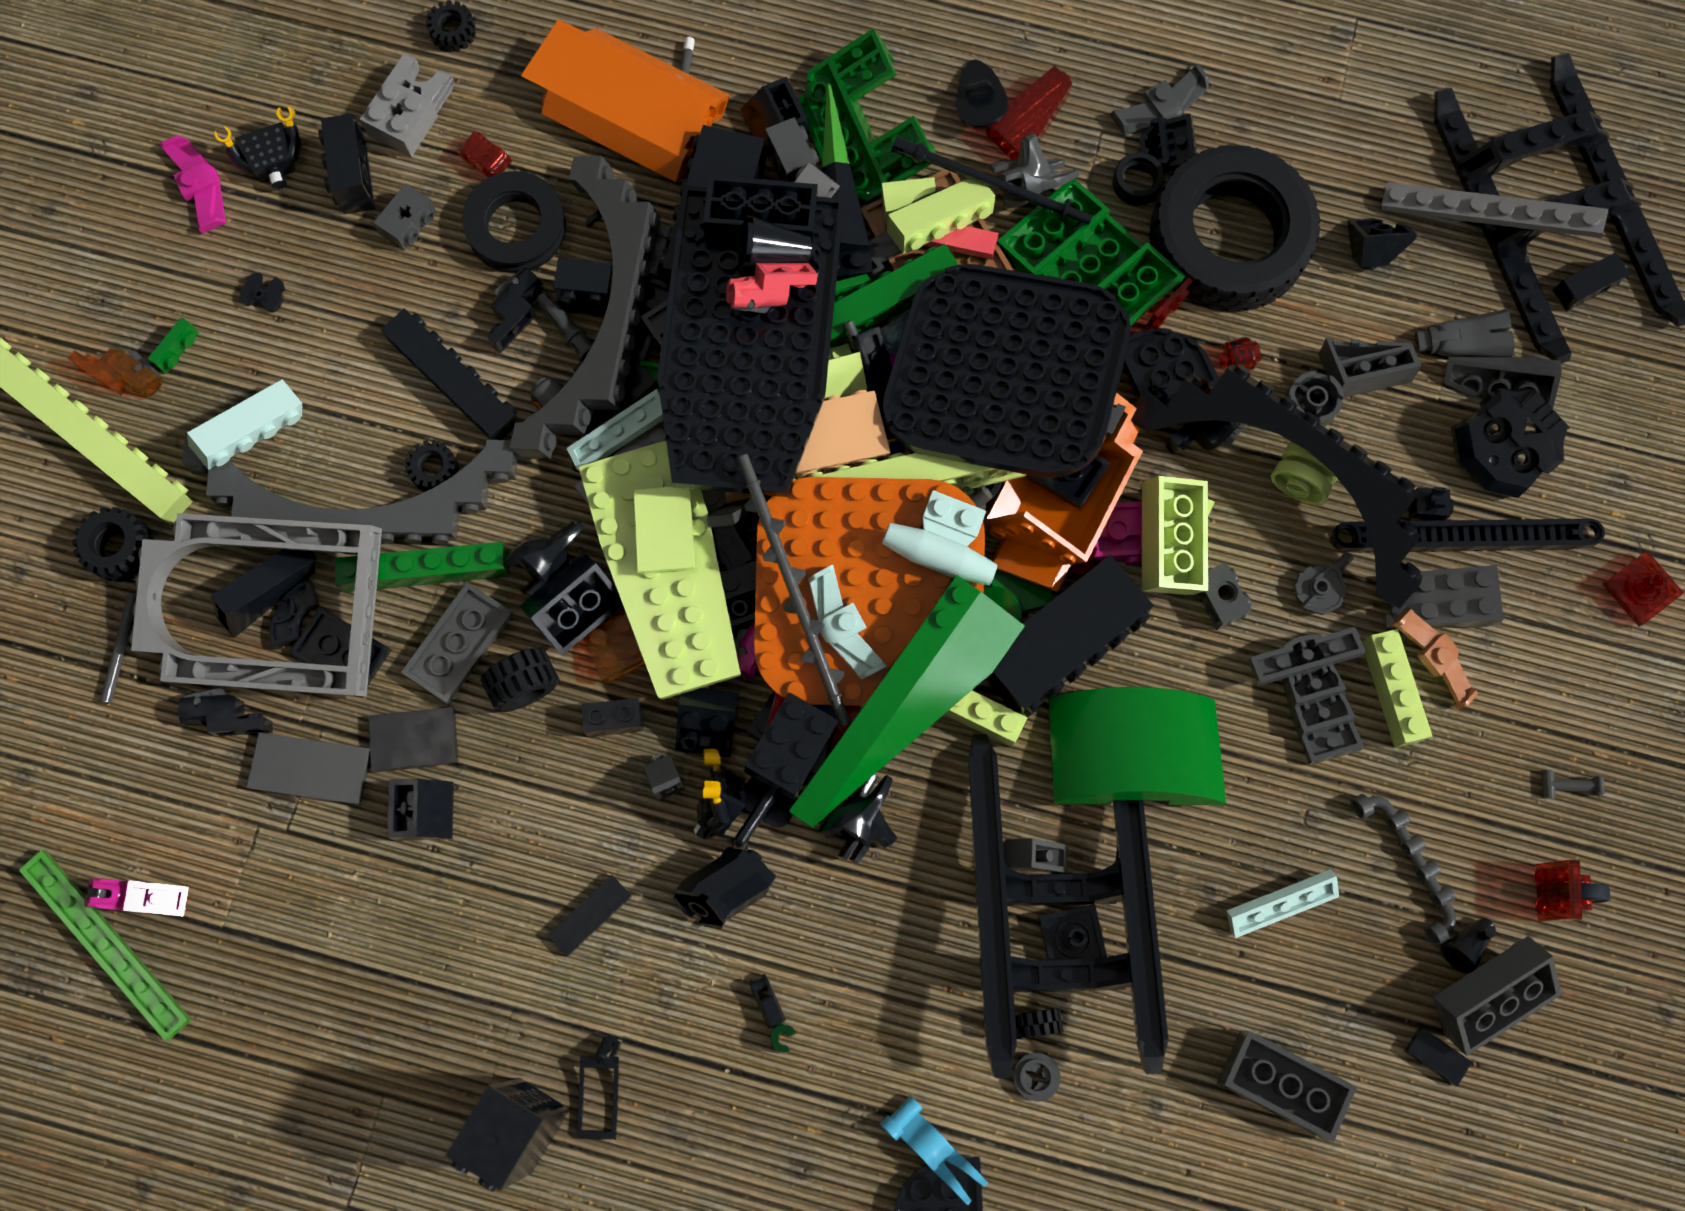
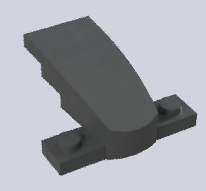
(1315, 690)

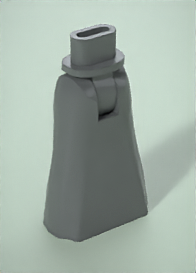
(1470, 337)

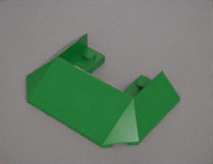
(853, 74)

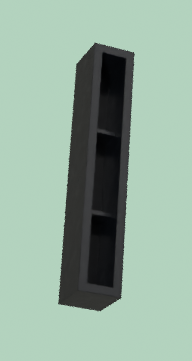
(450, 376)

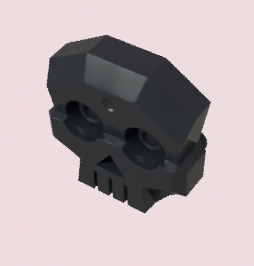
(1493, 457)

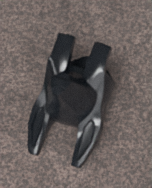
(543, 556)
(861, 820)

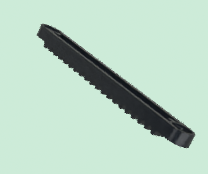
(1483, 535)

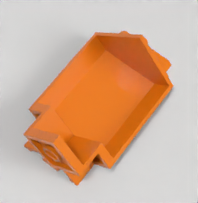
(1045, 533)

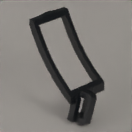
(600, 1061)

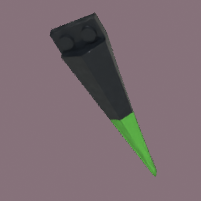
(855, 251)

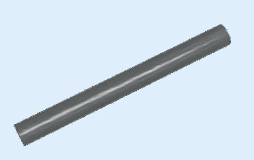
(118, 650)

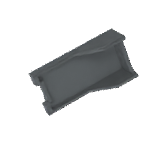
(1456, 598)

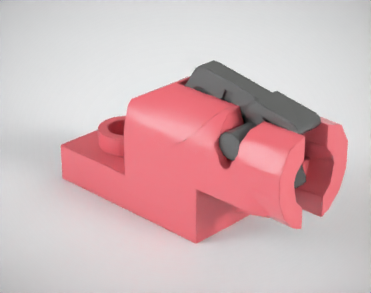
(768, 286)

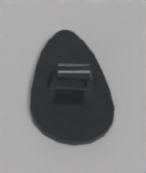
(980, 96)

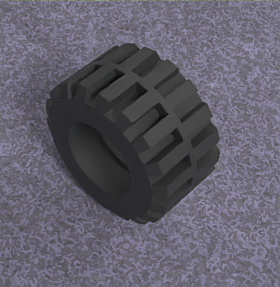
(98, 530)
(519, 679)

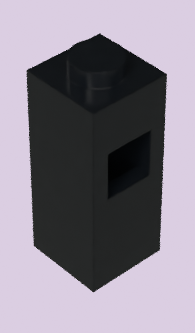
(1591, 281)

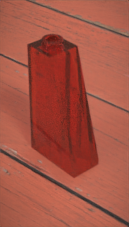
(1031, 112)

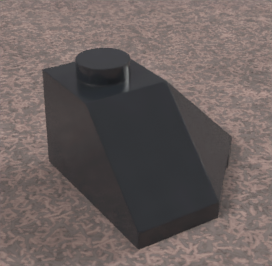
(1376, 242)

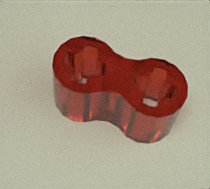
(484, 155)

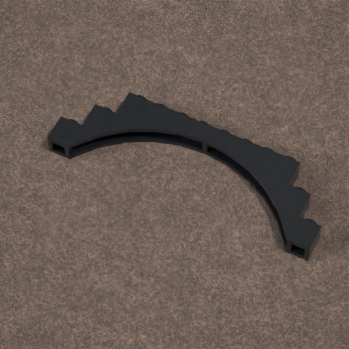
(1374, 489)

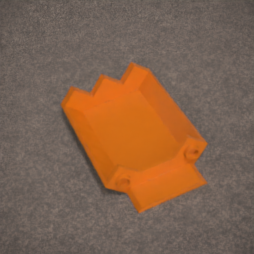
(623, 97)

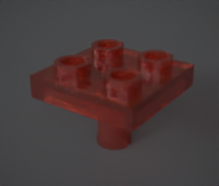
(1643, 588)

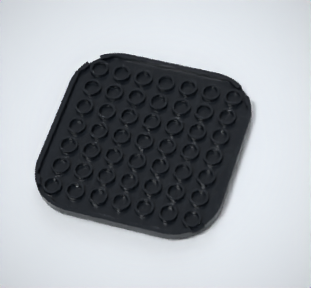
(1007, 370)

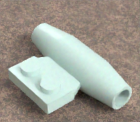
(943, 541)

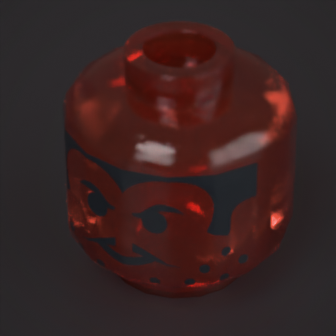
(1241, 352)

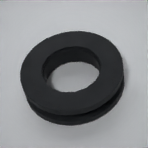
(508, 188)

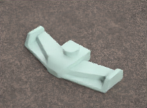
(842, 624)

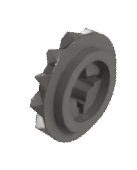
(1049, 1071)

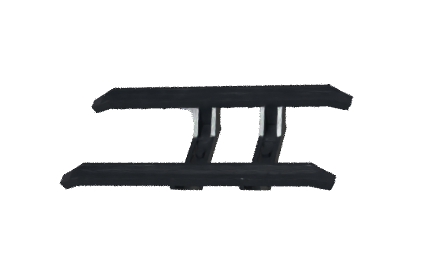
(1611, 191)
(1001, 887)

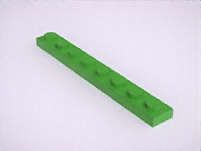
(105, 945)

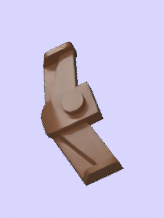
(1438, 655)

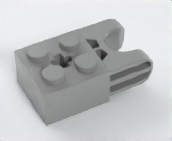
(406, 108)

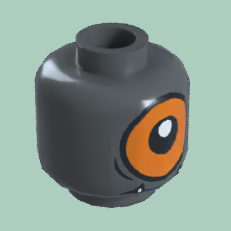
(545, 390)

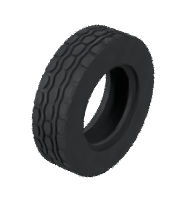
(1262, 181)

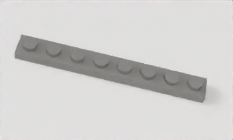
(1495, 210)

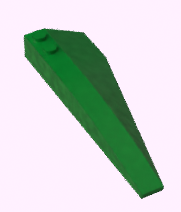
(937, 668)

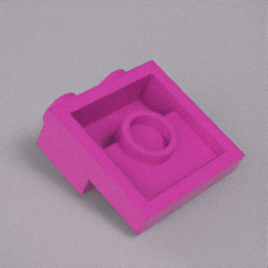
(1122, 535)

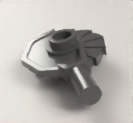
(1321, 587)

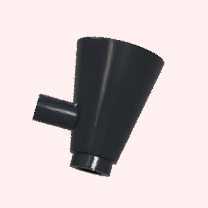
(1469, 945)

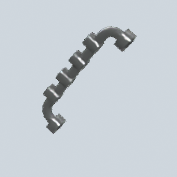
(1425, 870)

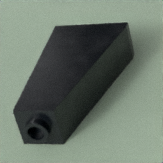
(261, 588)

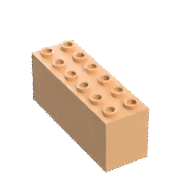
(843, 435)

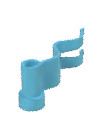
(929, 1145)

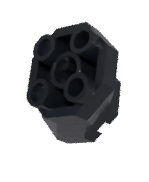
(724, 887)

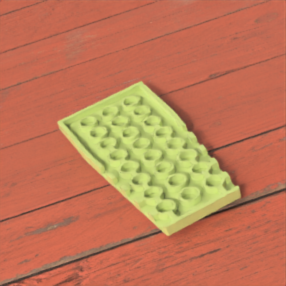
(673, 614)

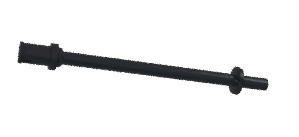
(920, 153)

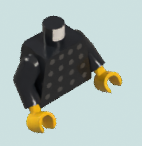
(267, 151)
(721, 798)

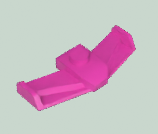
(197, 181)

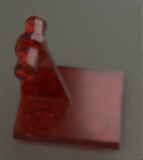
(1163, 309)

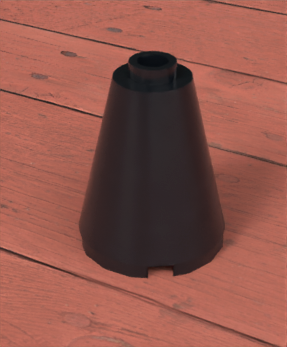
(771, 244)

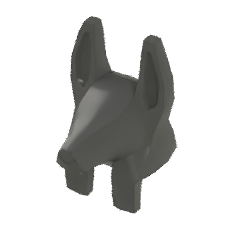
(1031, 171)

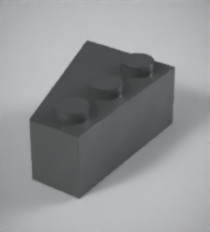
(1369, 366)

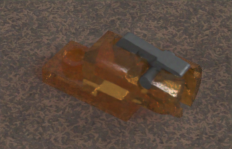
(120, 371)

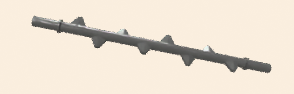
(792, 578)

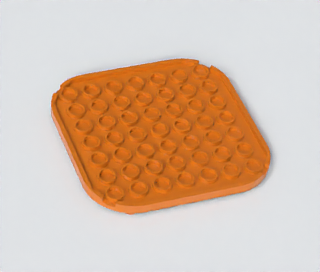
(844, 526)

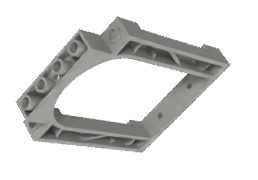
(202, 531)

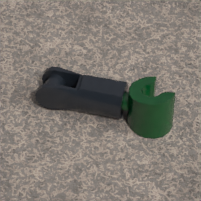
(772, 1013)

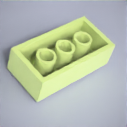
(1174, 535)

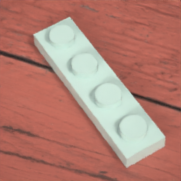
(617, 431)
(1283, 903)

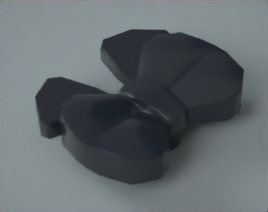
(270, 297)

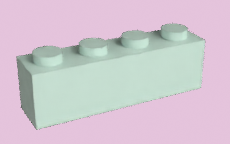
(245, 425)

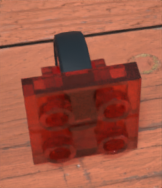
(1565, 891)

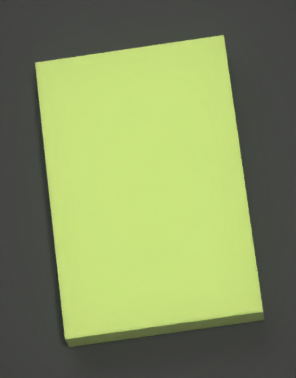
(664, 529)

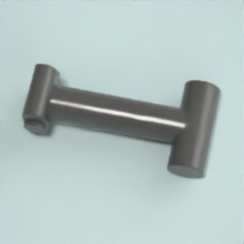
(1550, 784)

